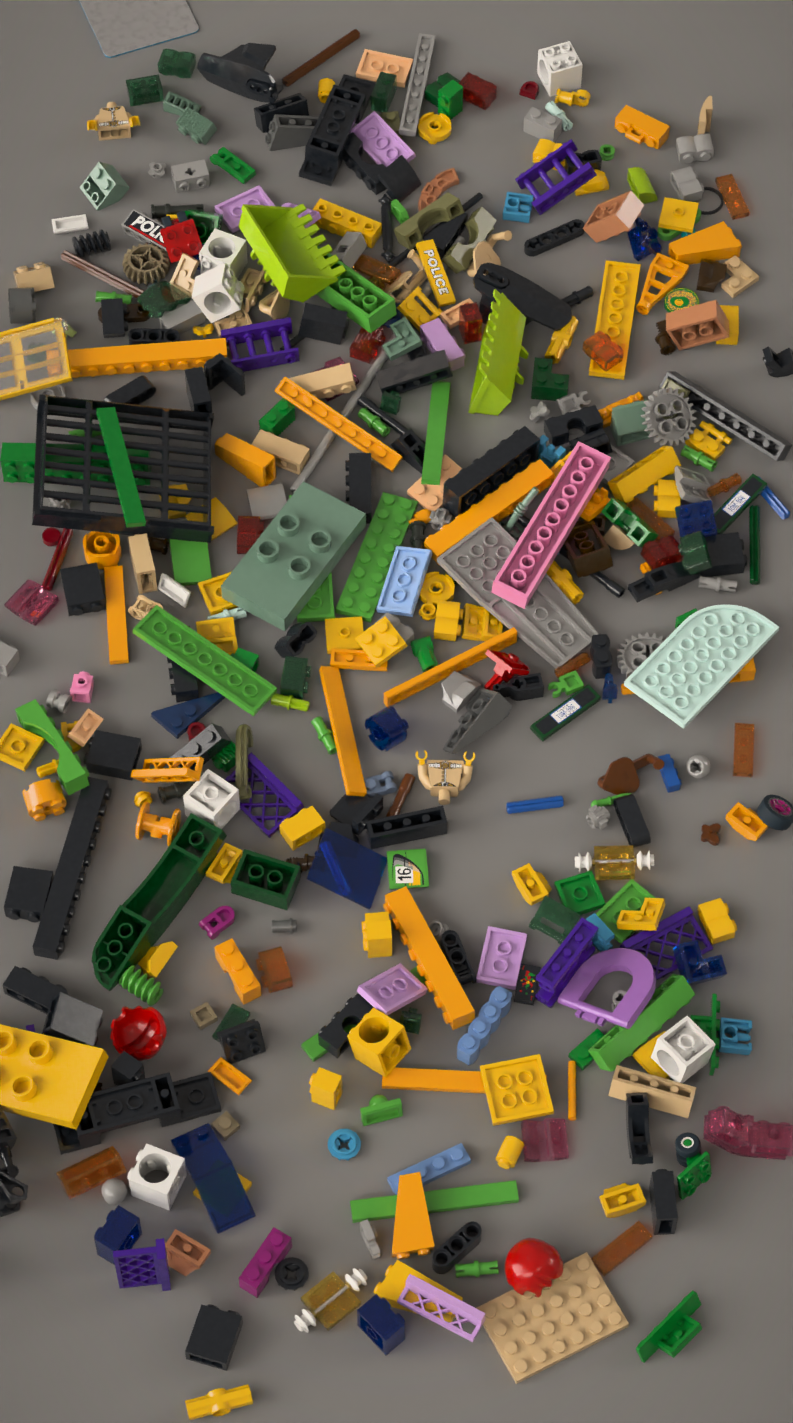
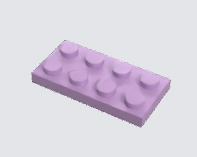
(381, 141)

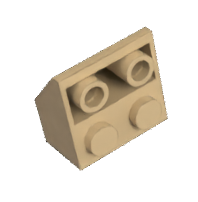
(37, 277)

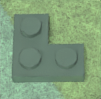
(405, 340)

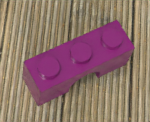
(257, 1272)

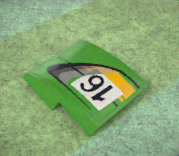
(407, 869)

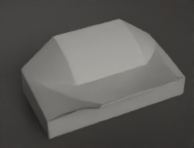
(458, 690)

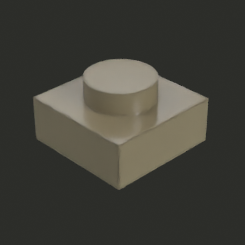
(203, 1015)
(225, 1125)

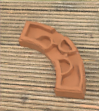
(437, 186)

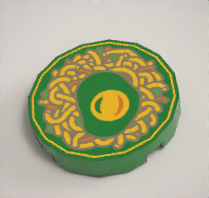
(679, 299)

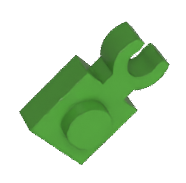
(567, 683)

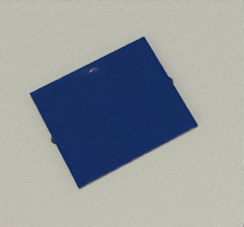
(347, 868)

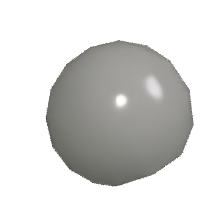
(698, 766)
(114, 1191)

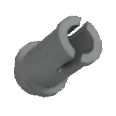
(284, 926)

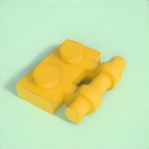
(703, 442)

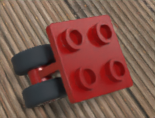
(180, 236)

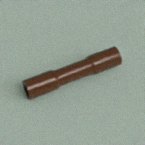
(404, 790)

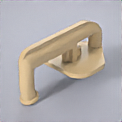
(484, 253)
(401, 283)
(279, 307)

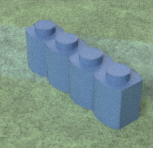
(484, 1025)

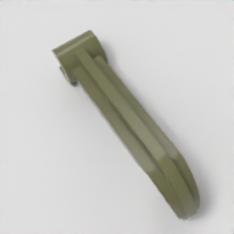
(243, 740)

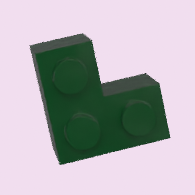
(547, 384)

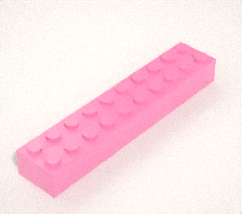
(551, 525)

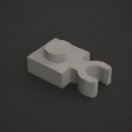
(572, 402)
(369, 1234)

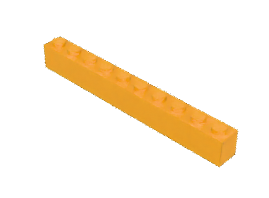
(144, 357)

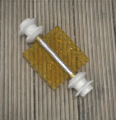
(614, 862)
(330, 1300)

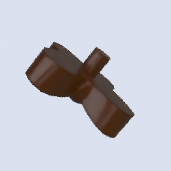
(710, 833)

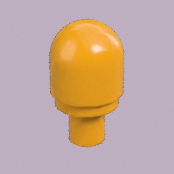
(422, 515)

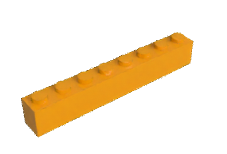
(494, 505)
(429, 958)

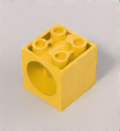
(383, 1055)

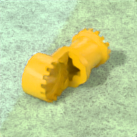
(572, 98)

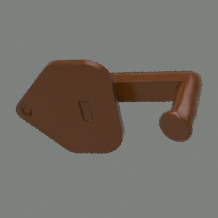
(622, 774)

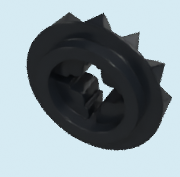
(291, 1264)

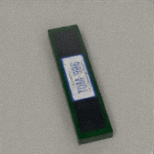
(738, 502)
(565, 712)

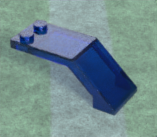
(214, 1178)

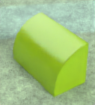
(641, 185)

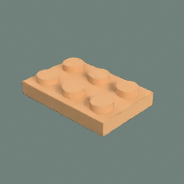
(375, 62)
(431, 496)

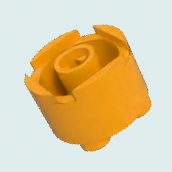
(102, 548)
(44, 799)

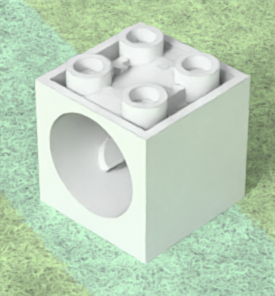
(559, 68)
(222, 249)
(215, 304)
(212, 799)
(683, 1050)
(162, 1193)

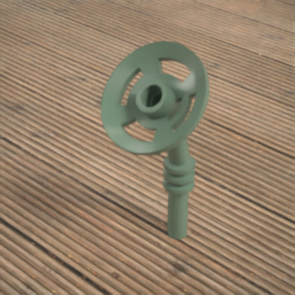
(518, 512)

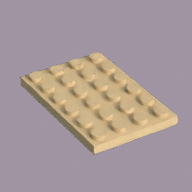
(547, 1329)

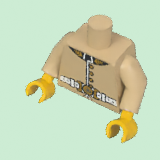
(113, 122)
(444, 777)

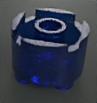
(386, 728)

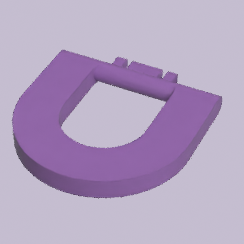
(594, 969)

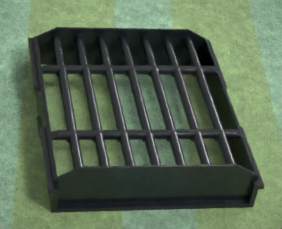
(114, 522)

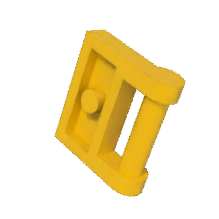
(415, 312)

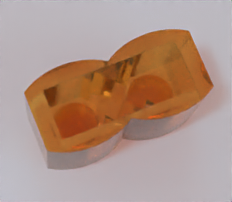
(603, 350)
(275, 970)

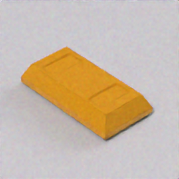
(229, 1076)

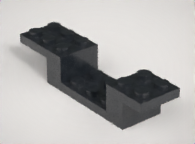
(340, 113)
(139, 1103)

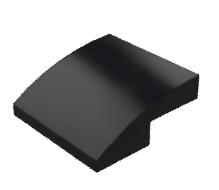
(399, 179)

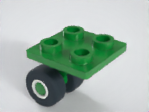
(697, 1164)

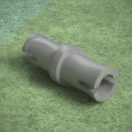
(717, 584)

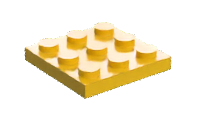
(516, 1090)

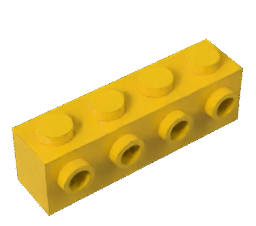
(340, 220)
(644, 474)

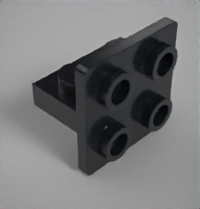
(242, 1041)

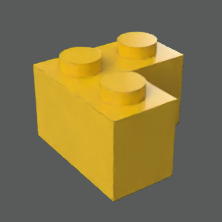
(377, 934)

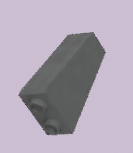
(289, 131)

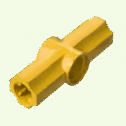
(561, 341)
(564, 581)
(219, 1402)

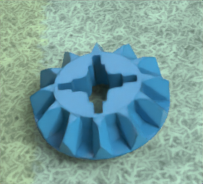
(344, 1136)

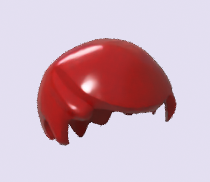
(139, 1032)
(532, 1266)

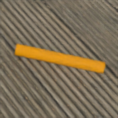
(572, 1090)

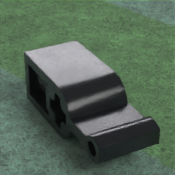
(522, 687)

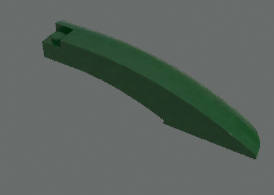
(156, 901)

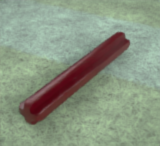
(57, 559)

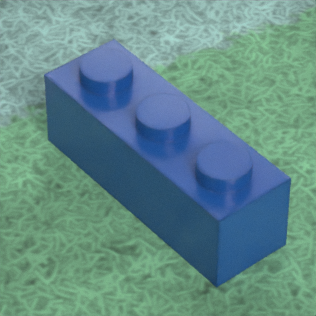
(670, 774)

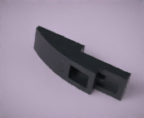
(660, 579)

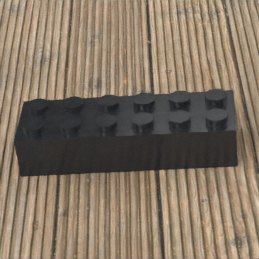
(490, 471)

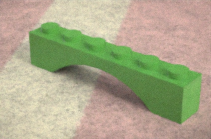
(70, 772)

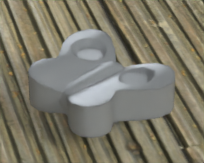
(537, 412)

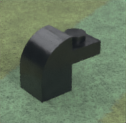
(778, 364)

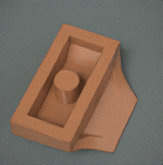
(185, 1253)

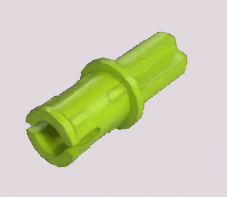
(290, 702)

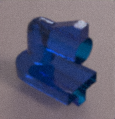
(610, 689)

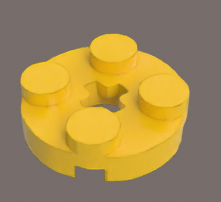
(434, 135)
(437, 580)

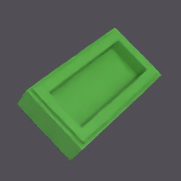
(381, 1110)

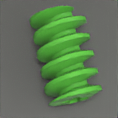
(140, 986)

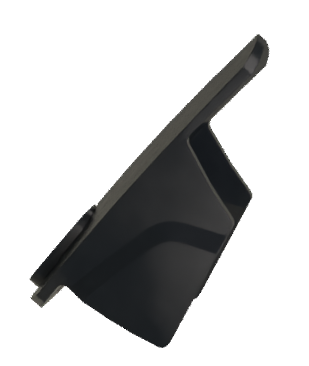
(243, 72)
(524, 294)

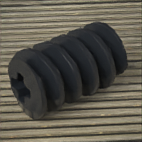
(91, 243)

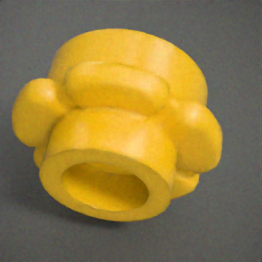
(428, 607)
(142, 797)

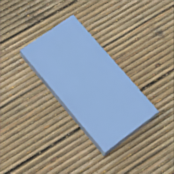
(404, 581)

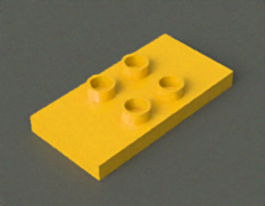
(47, 1076)

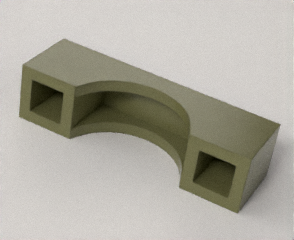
(441, 210)
(479, 226)

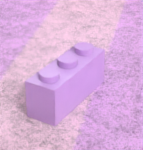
(437, 338)

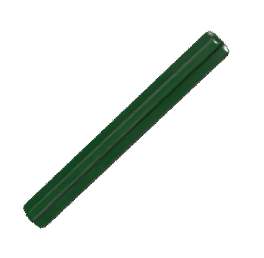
(754, 543)

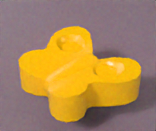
(207, 329)

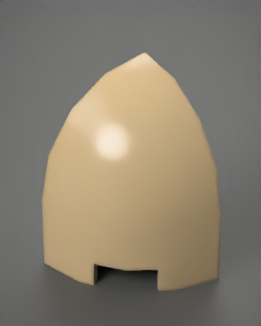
(617, 538)

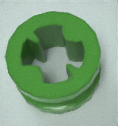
(605, 156)

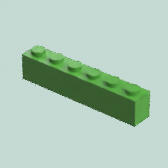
(621, 1042)

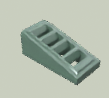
(172, 100)

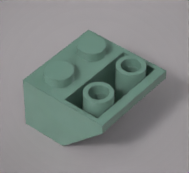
(104, 186)
(627, 423)

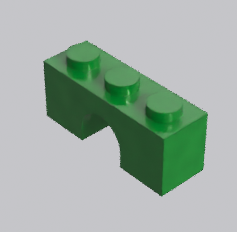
(624, 517)

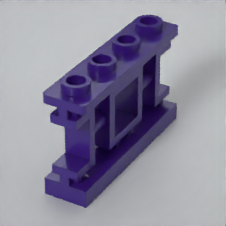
(565, 962)

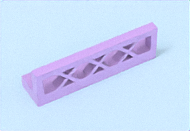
(443, 1300)

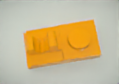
(595, 504)

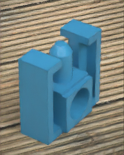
(513, 206)
(550, 455)
(604, 934)
(731, 1027)

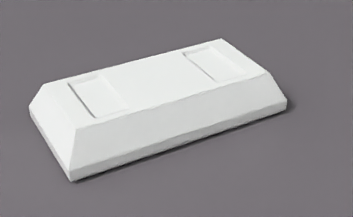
(69, 224)
(174, 590)

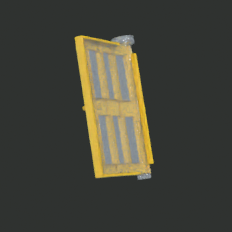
(34, 358)

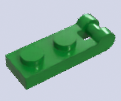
(233, 165)

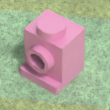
(82, 687)

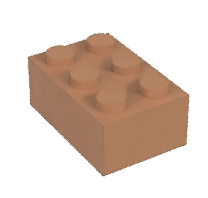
(613, 217)
(697, 325)

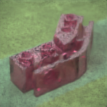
(748, 1138)

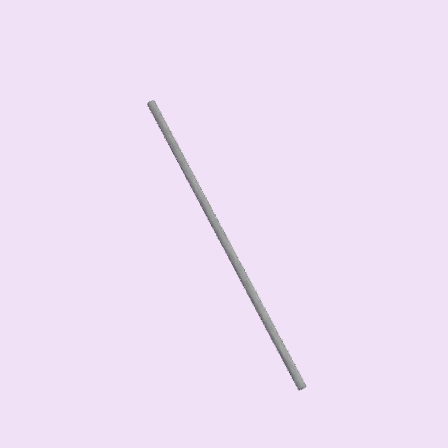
(351, 404)

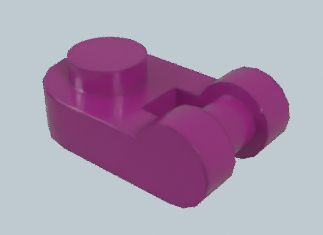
(223, 916)

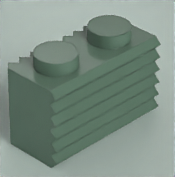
(196, 126)

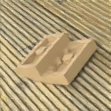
(705, 116)

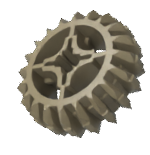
(146, 263)

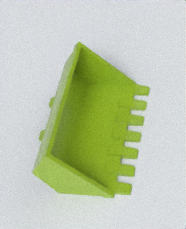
(288, 250)
(498, 358)

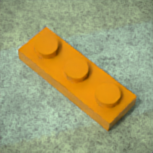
(353, 660)

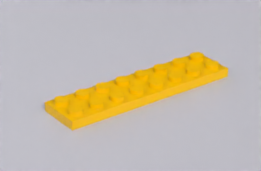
(616, 312)

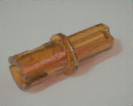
(724, 485)
(572, 665)

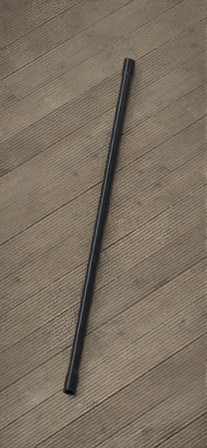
(364, 402)

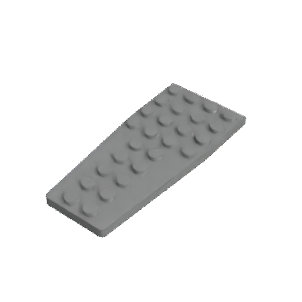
(550, 619)

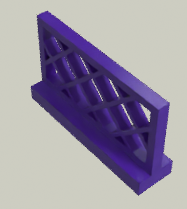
(276, 788)
(664, 927)
(128, 1260)

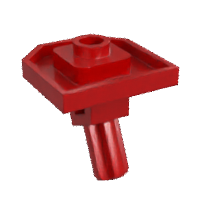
(506, 667)

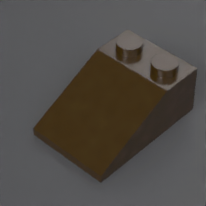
(587, 550)

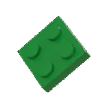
(580, 893)

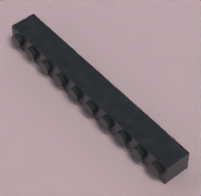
(71, 869)

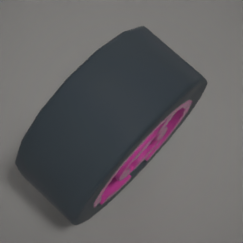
(776, 812)

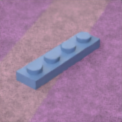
(435, 1166)

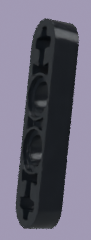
(552, 235)

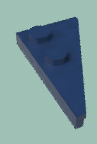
(180, 716)

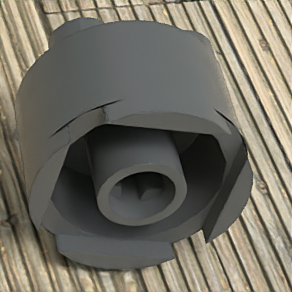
(22, 305)

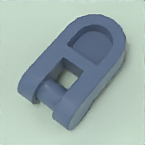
(373, 784)

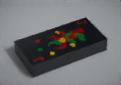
(527, 984)

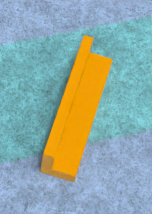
(169, 774)

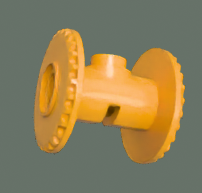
(157, 827)

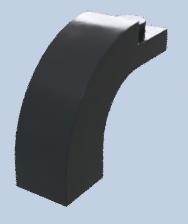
(638, 1128)

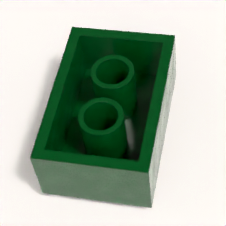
(265, 879)

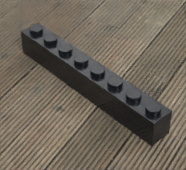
(732, 419)

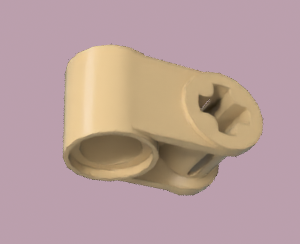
(142, 607)

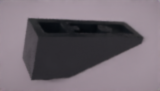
(446, 234)
(411, 449)

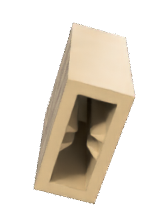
(142, 563)

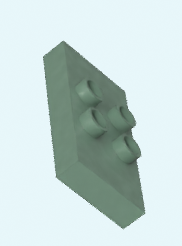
(293, 556)

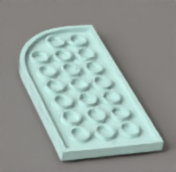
(700, 660)

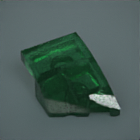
(162, 298)

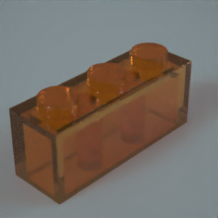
(91, 1172)

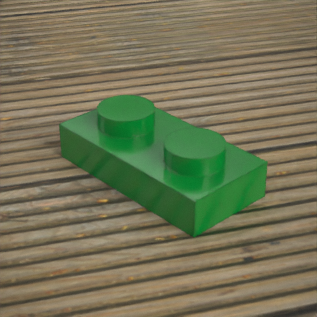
(581, 1054)

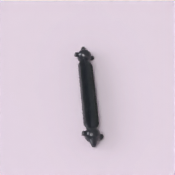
(387, 240)

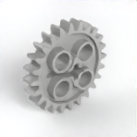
(664, 401)
(633, 652)

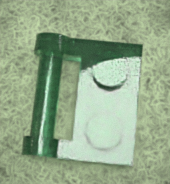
(557, 914)

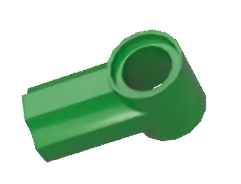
(424, 651)

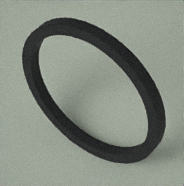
(721, 198)

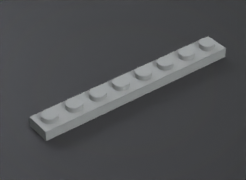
(417, 85)

